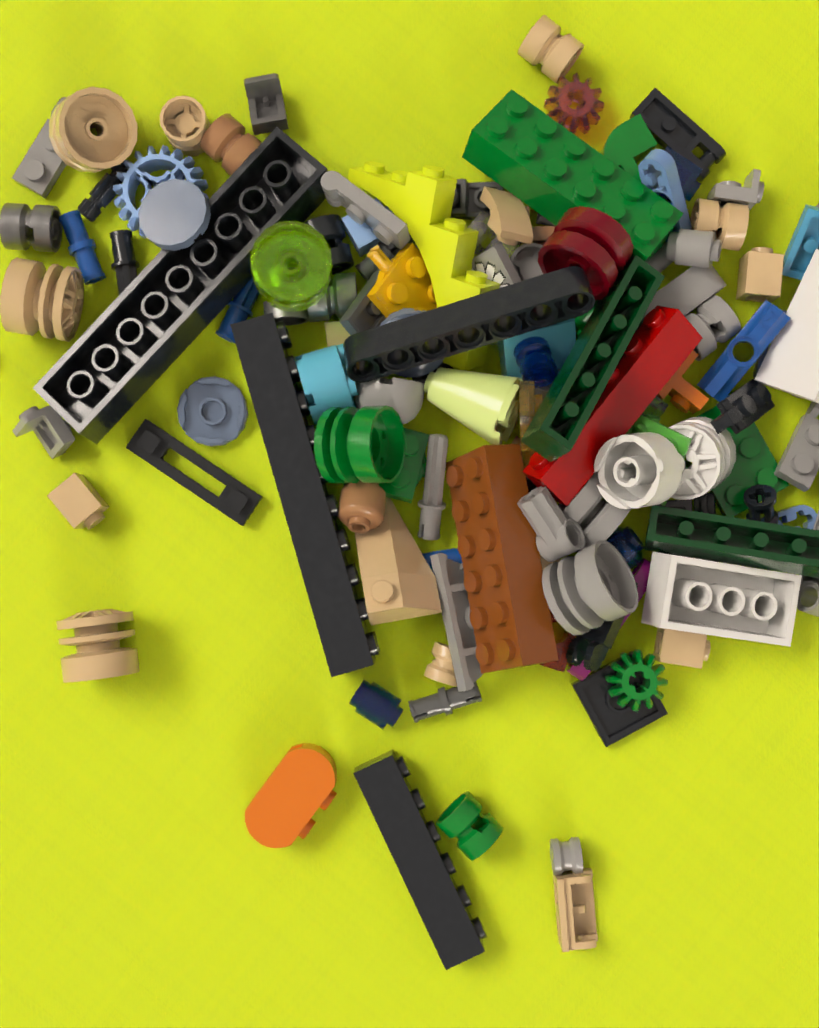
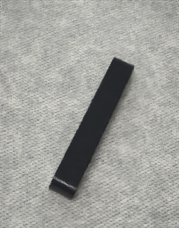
(468, 324)

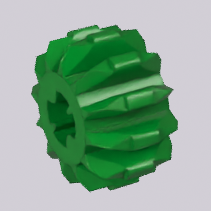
(644, 668)

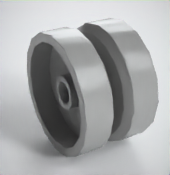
(593, 512)

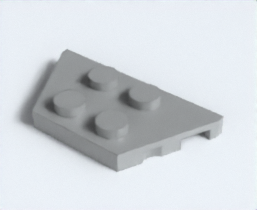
(456, 619)

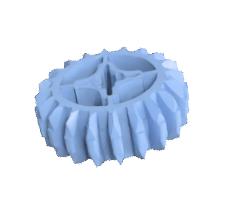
(140, 173)

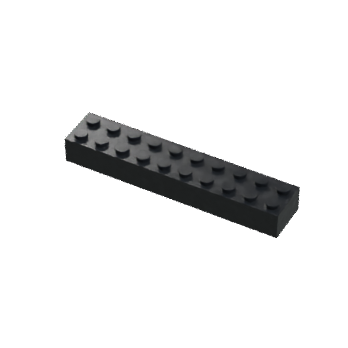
(180, 290)
(304, 494)

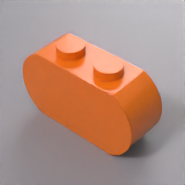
(292, 796)

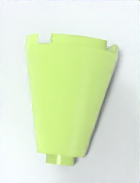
(477, 400)

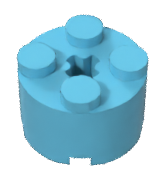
(325, 380)

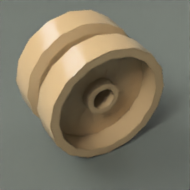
(87, 110)

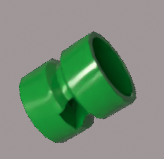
(471, 827)

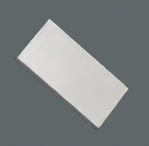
(794, 352)

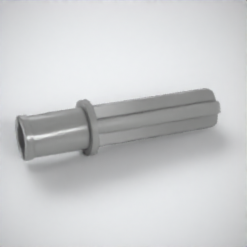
(432, 503)

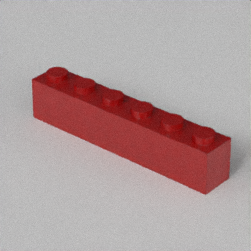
(642, 372)

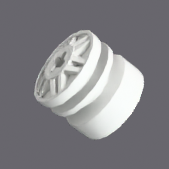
(710, 454)

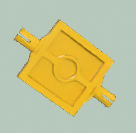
(401, 281)

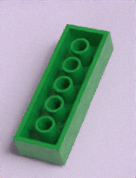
(560, 171)

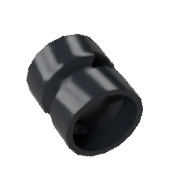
(333, 231)

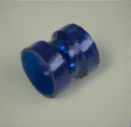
(535, 361)

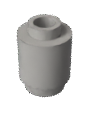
(693, 248)

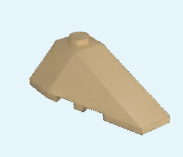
(394, 572)

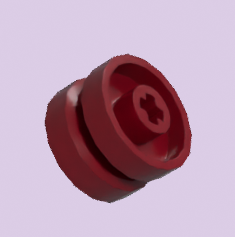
(589, 241)

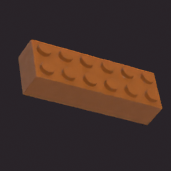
(500, 559)

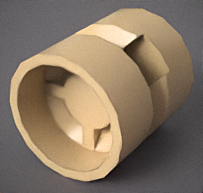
(550, 49)
(184, 124)
(727, 221)

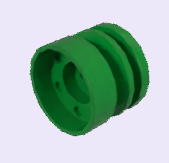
(360, 444)

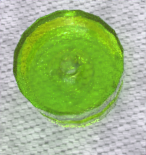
(287, 244)

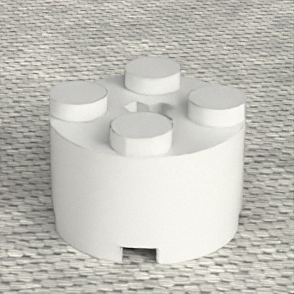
(638, 470)

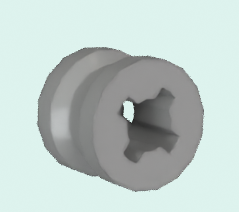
(566, 856)

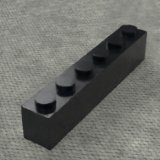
(419, 859)

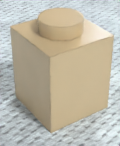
(760, 275)
(79, 502)
(681, 648)

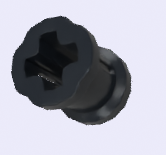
(769, 498)

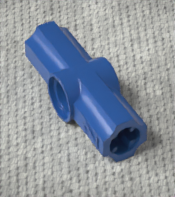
(758, 333)

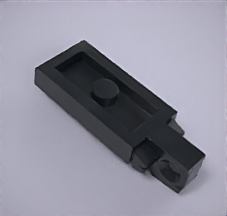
(743, 407)

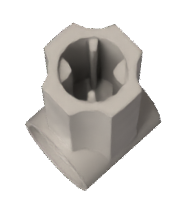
(555, 533)

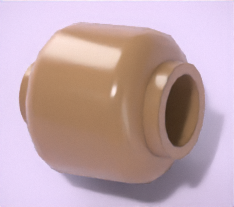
(362, 506)

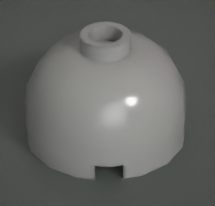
(401, 394)

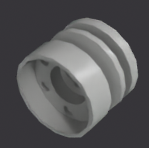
(590, 588)

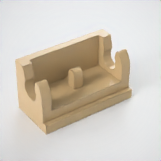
(575, 910)

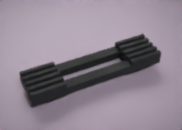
(152, 444)

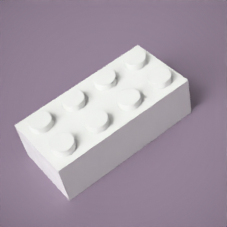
(721, 599)

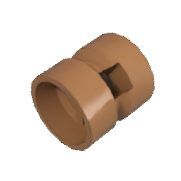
(228, 143)

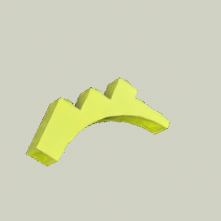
(446, 245)

